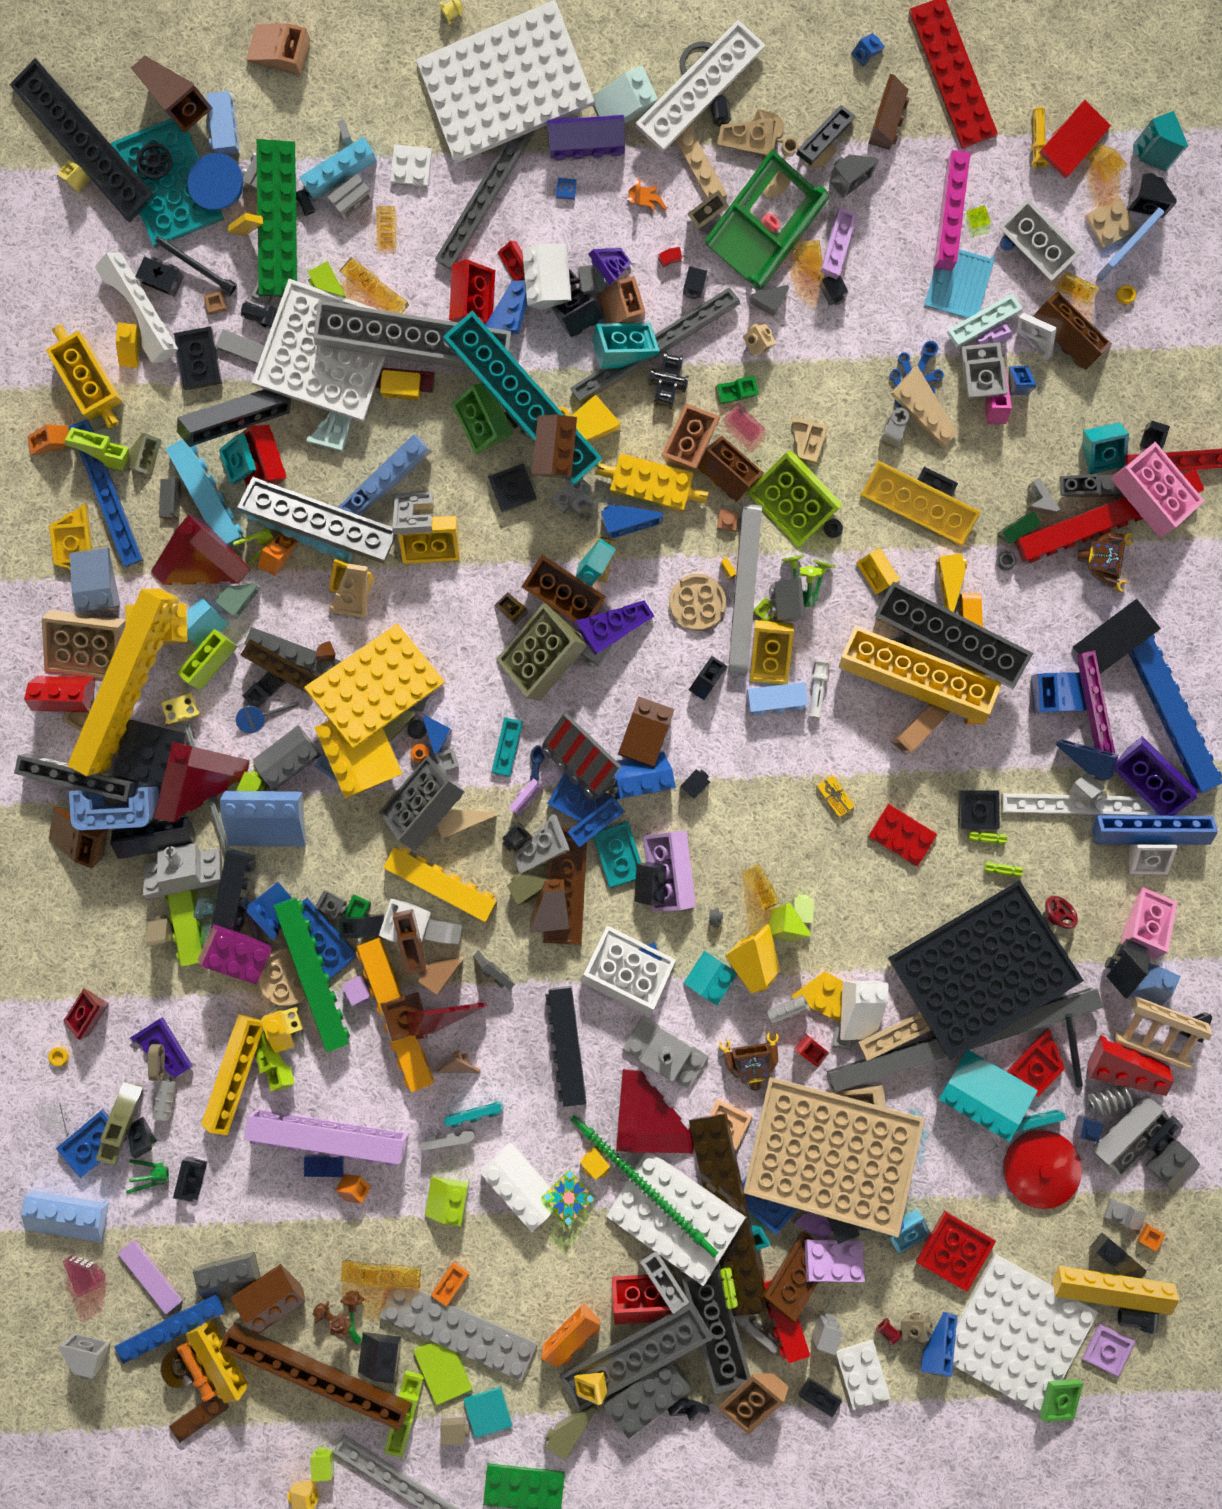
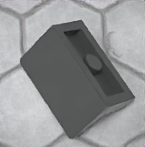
(591, 280)
(170, 498)

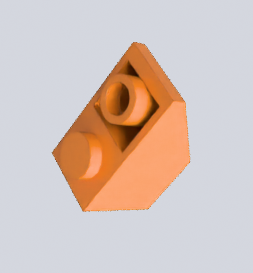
(276, 554)

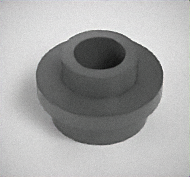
(1012, 561)
(715, 917)

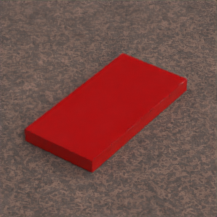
(1074, 139)

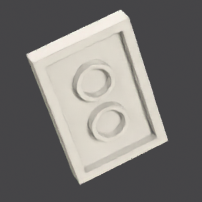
(862, 1374)

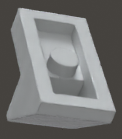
(1045, 501)
(1125, 1214)

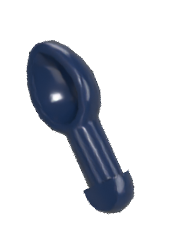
(536, 758)

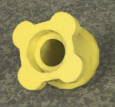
(451, 10)

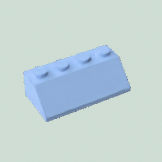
(64, 1216)

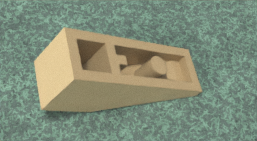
(460, 820)

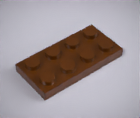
(788, 1288)

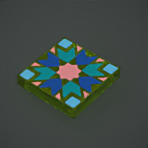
(567, 1198)

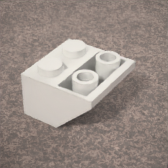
(388, 928)

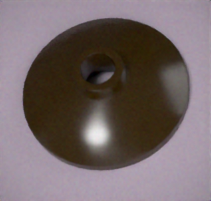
(171, 1376)

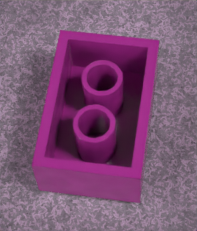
(234, 954)

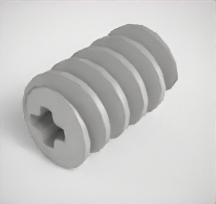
(1108, 1099)

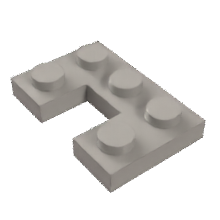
(403, 516)

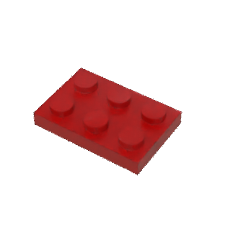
(902, 835)

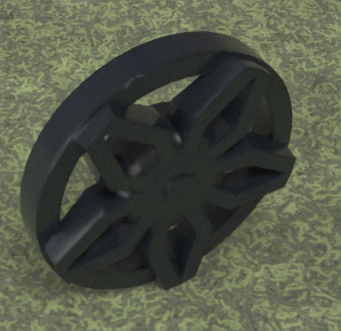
(154, 161)

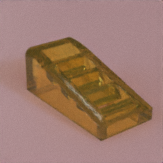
(386, 210)

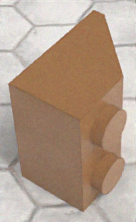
(438, 974)

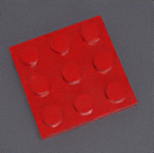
(955, 1251)

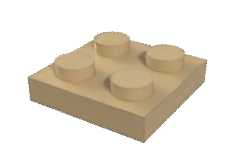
(1111, 223)

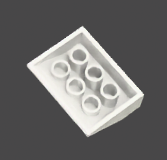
(627, 973)

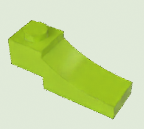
(99, 446)
(269, 1062)

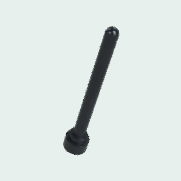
(227, 286)

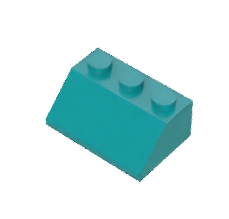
(1161, 142)

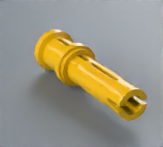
(1039, 137)

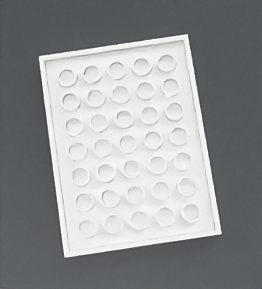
(505, 81)

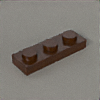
(197, 1418)

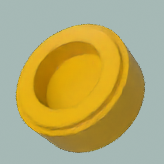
(1125, 294)
(58, 1056)

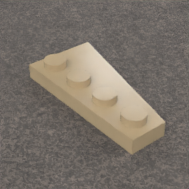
(921, 403)

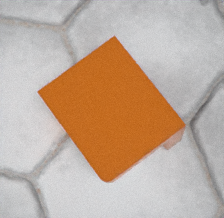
(353, 1188)

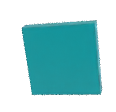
(488, 1412)

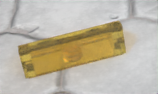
(1076, 288)

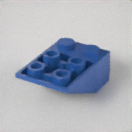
(1057, 692)

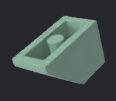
(236, 598)

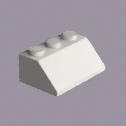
(546, 275)

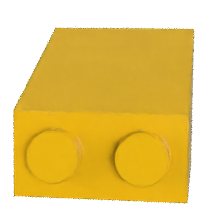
(178, 628)
(755, 960)

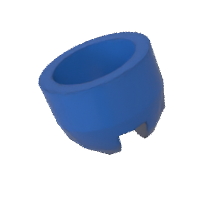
(1006, 244)

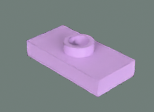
(525, 797)

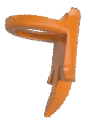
(644, 196)

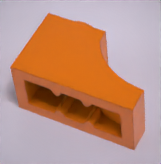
(47, 439)

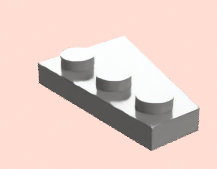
(543, 847)

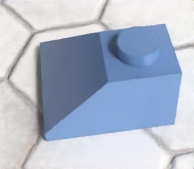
(1157, 985)

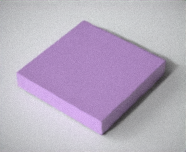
(1108, 1350)

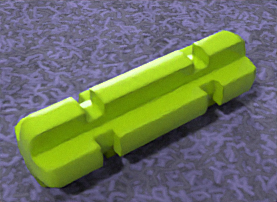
(987, 837)
(1003, 869)
(728, 1288)

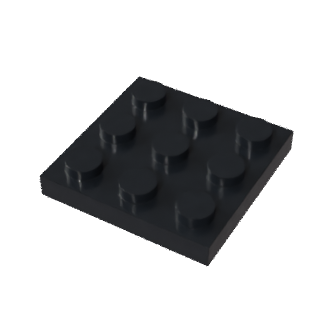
(145, 752)

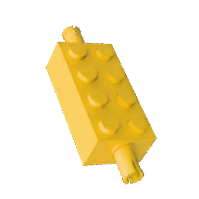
(84, 376)
(651, 483)

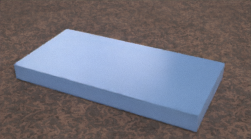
(1130, 244)

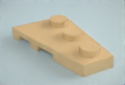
(352, 592)

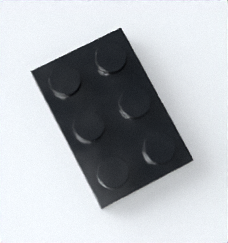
(198, 358)

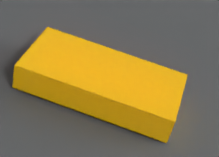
(245, 224)

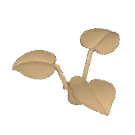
(788, 149)

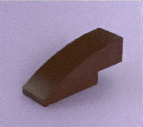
(409, 941)

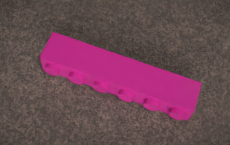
(952, 210)

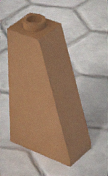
(919, 728)

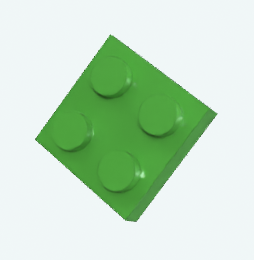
(1061, 1400)

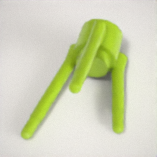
(263, 537)

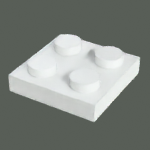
(411, 165)

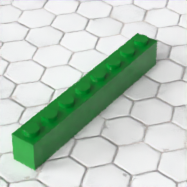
(311, 975)

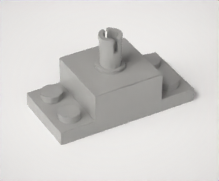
(181, 870)
(665, 1052)

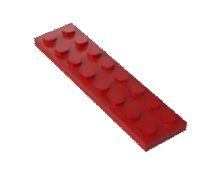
(953, 72)

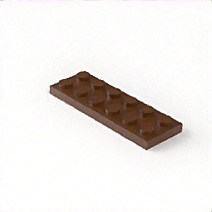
(571, 868)

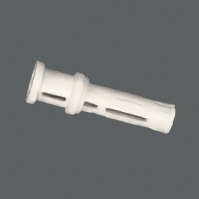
(819, 677)

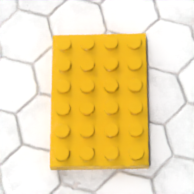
(374, 686)

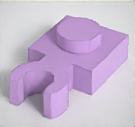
(995, 335)

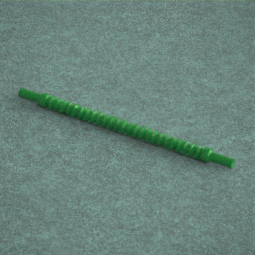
(698, 1238)

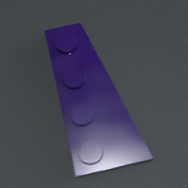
(606, 628)

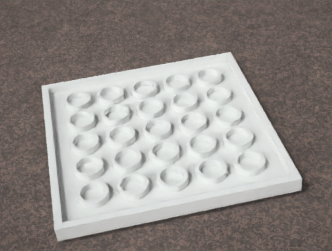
(313, 373)
(1019, 1333)

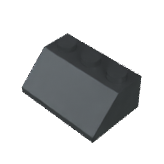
(286, 758)
(226, 1276)

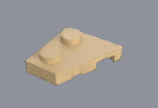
(809, 439)

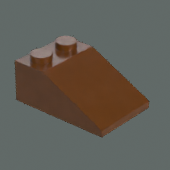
(646, 731)

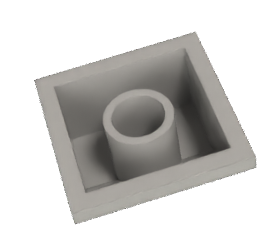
(84, 1355)

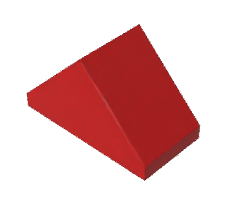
(811, 1050)

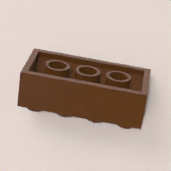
(1073, 331)
(563, 590)

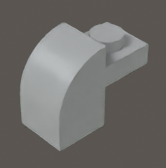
(442, 932)

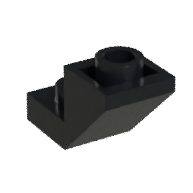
(361, 926)

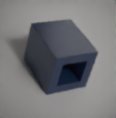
(1088, 1128)

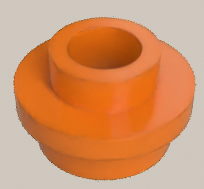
(419, 747)

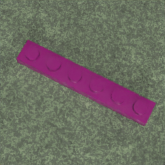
(1095, 701)

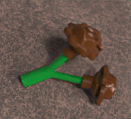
(340, 1324)

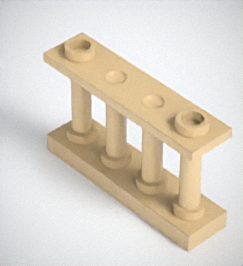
(1163, 1015)

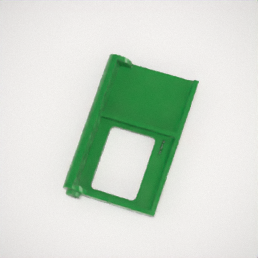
(745, 241)

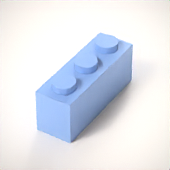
(222, 123)
(777, 698)

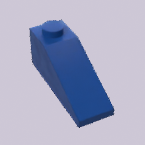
(940, 1348)

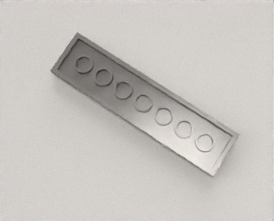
(459, 1331)

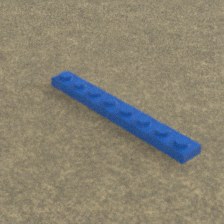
(110, 504)

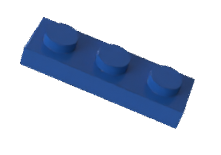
(596, 821)

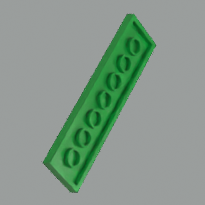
(278, 208)

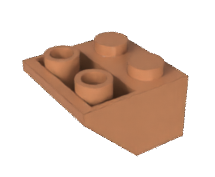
(622, 302)

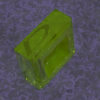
(978, 217)

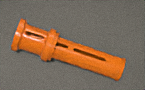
(200, 1379)

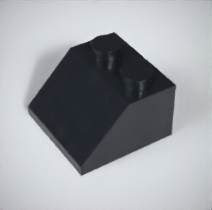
(1150, 194)
(578, 313)
(1127, 967)
(379, 1357)

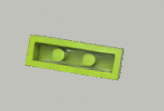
(207, 659)

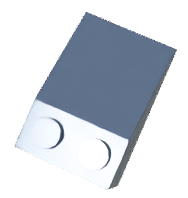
(93, 580)

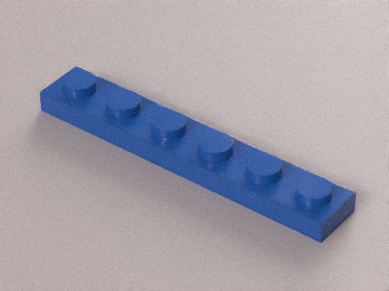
(169, 1328)

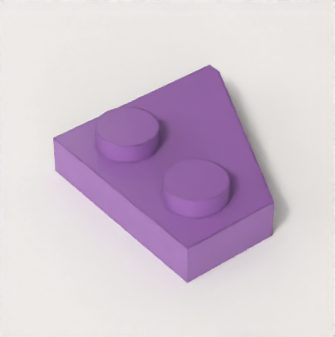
(815, 1224)

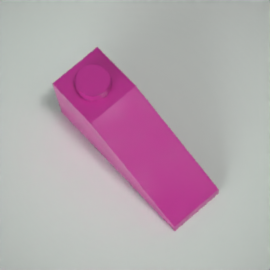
(998, 408)

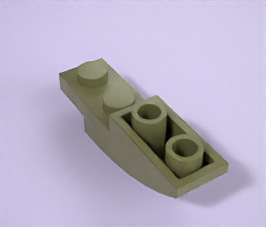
(118, 1123)

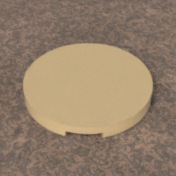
(697, 602)
(280, 979)

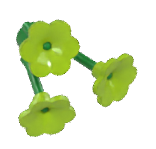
(811, 572)

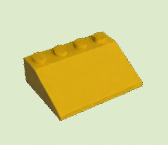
(360, 767)

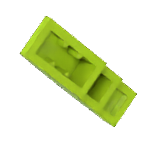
(409, 1391)

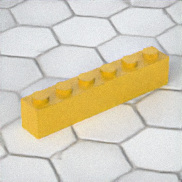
(440, 884)
(232, 1074)
(1115, 1290)

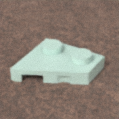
(331, 432)

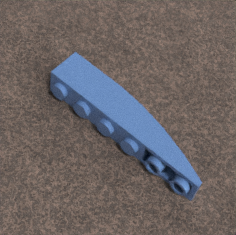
(387, 475)

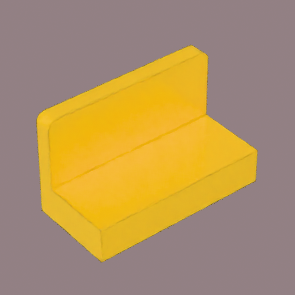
(400, 385)
(877, 571)

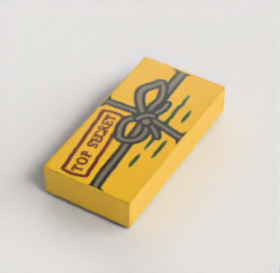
(835, 796)

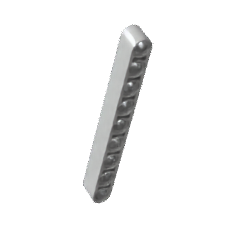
(745, 588)

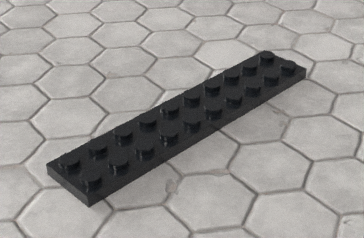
(82, 140)

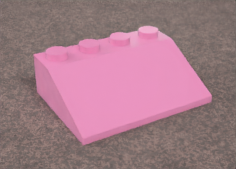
(1157, 490)

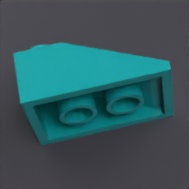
(623, 343)

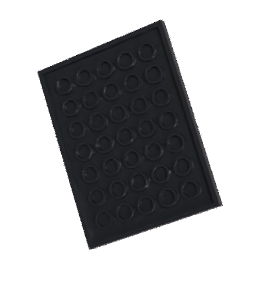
(985, 970)

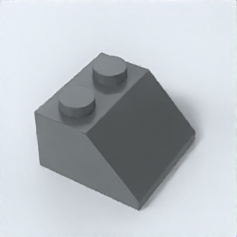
(852, 172)
(787, 600)
(1173, 1165)

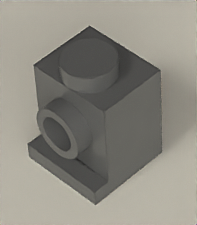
(339, 902)

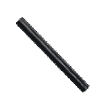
(1074, 1050)

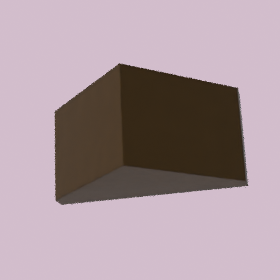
(511, 608)

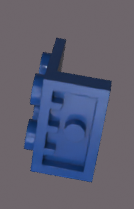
(263, 911)

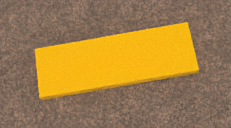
(920, 503)

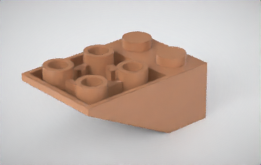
(279, 46)

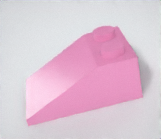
(1151, 922)

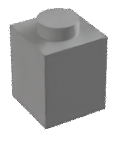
(1087, 790)

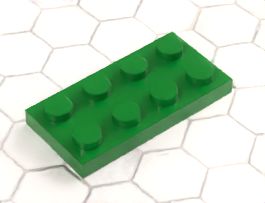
(523, 1487)

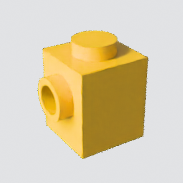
(595, 1164)

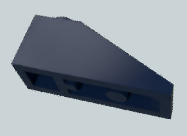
(1093, 760)

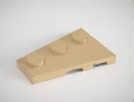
(751, 136)

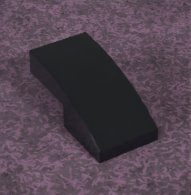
(263, 690)

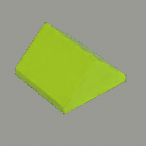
(787, 924)

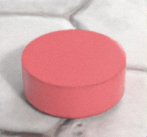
(771, 223)

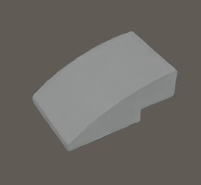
(983, 370)

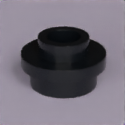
(833, 534)
(419, 735)

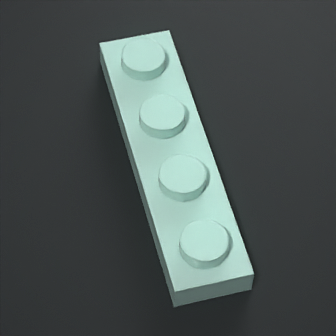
(984, 320)

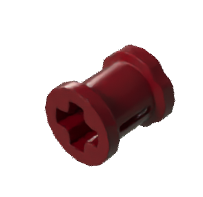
(888, 1331)

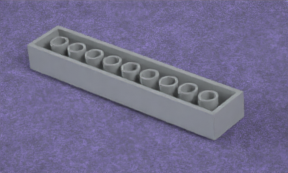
(388, 333)

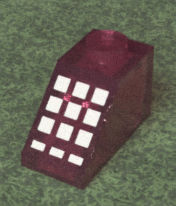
(83, 1274)

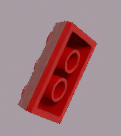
(471, 291)
(265, 455)
(60, 693)
(637, 1300)

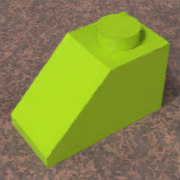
(325, 279)

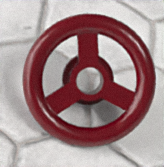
(1059, 914)

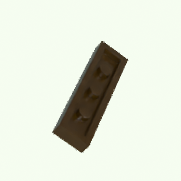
(277, 665)

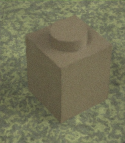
(454, 1431)

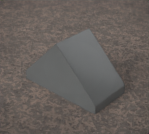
(770, 299)

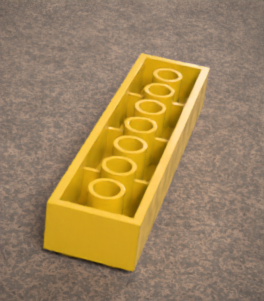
(920, 675)

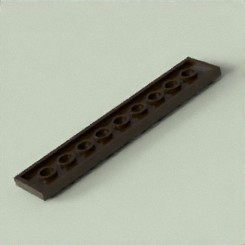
(723, 1179)

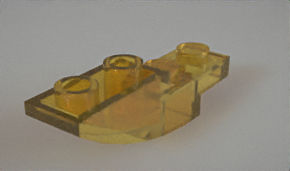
(372, 287)
(381, 1275)

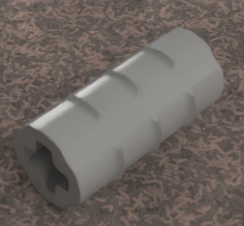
(788, 1010)
(164, 1099)

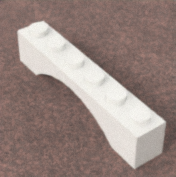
(155, 338)

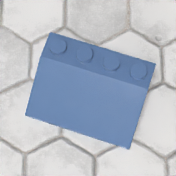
(263, 818)

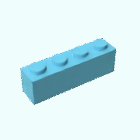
(337, 168)

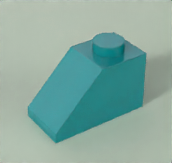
(594, 562)

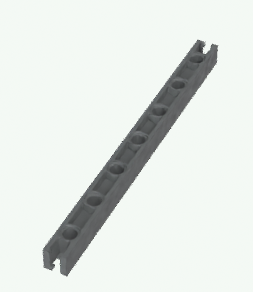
(930, 1049)

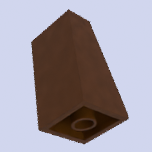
(173, 92)

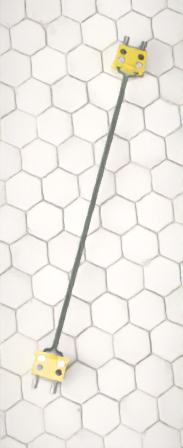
(182, 712)

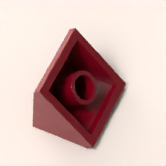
(85, 1014)

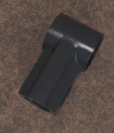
(258, 313)
(1138, 1319)

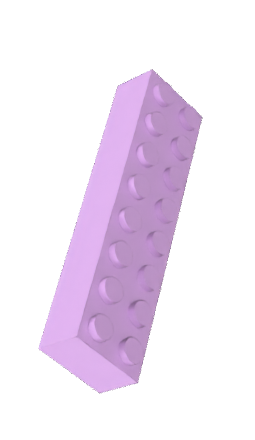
(326, 1137)

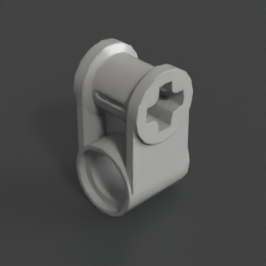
(894, 430)

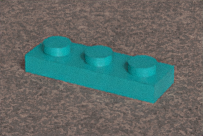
(474, 1114)

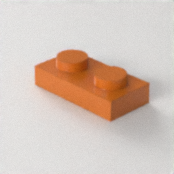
(449, 1283)

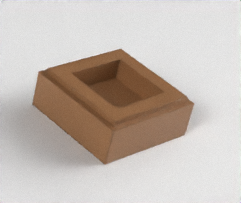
(215, 303)

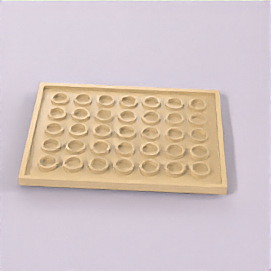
(834, 1156)

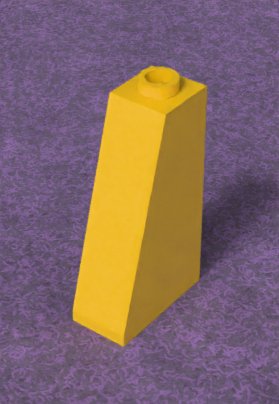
(595, 420)

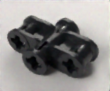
(668, 380)

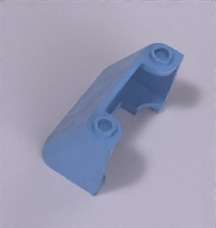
(91, 813)

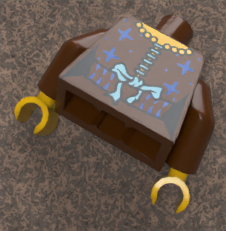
(1106, 558)
(752, 1062)

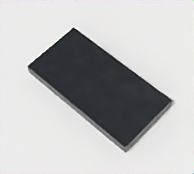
(1119, 635)

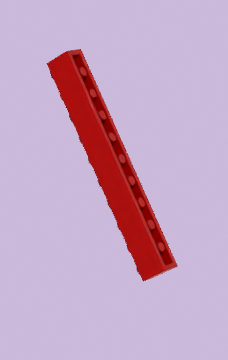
(1084, 526)

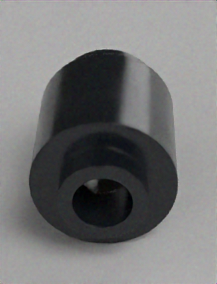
(720, 111)

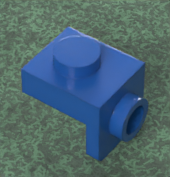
(867, 48)

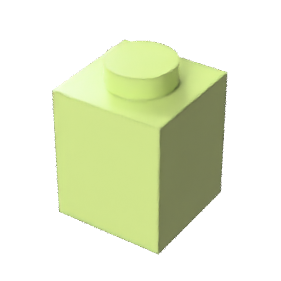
(804, 907)

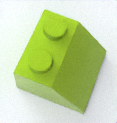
(446, 1200)

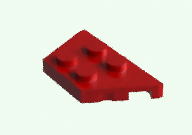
(1038, 1063)

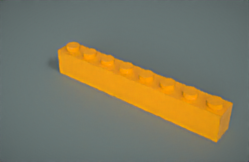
(386, 988)

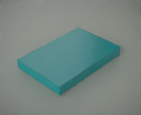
(617, 854)

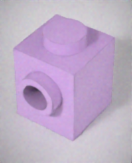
(356, 991)

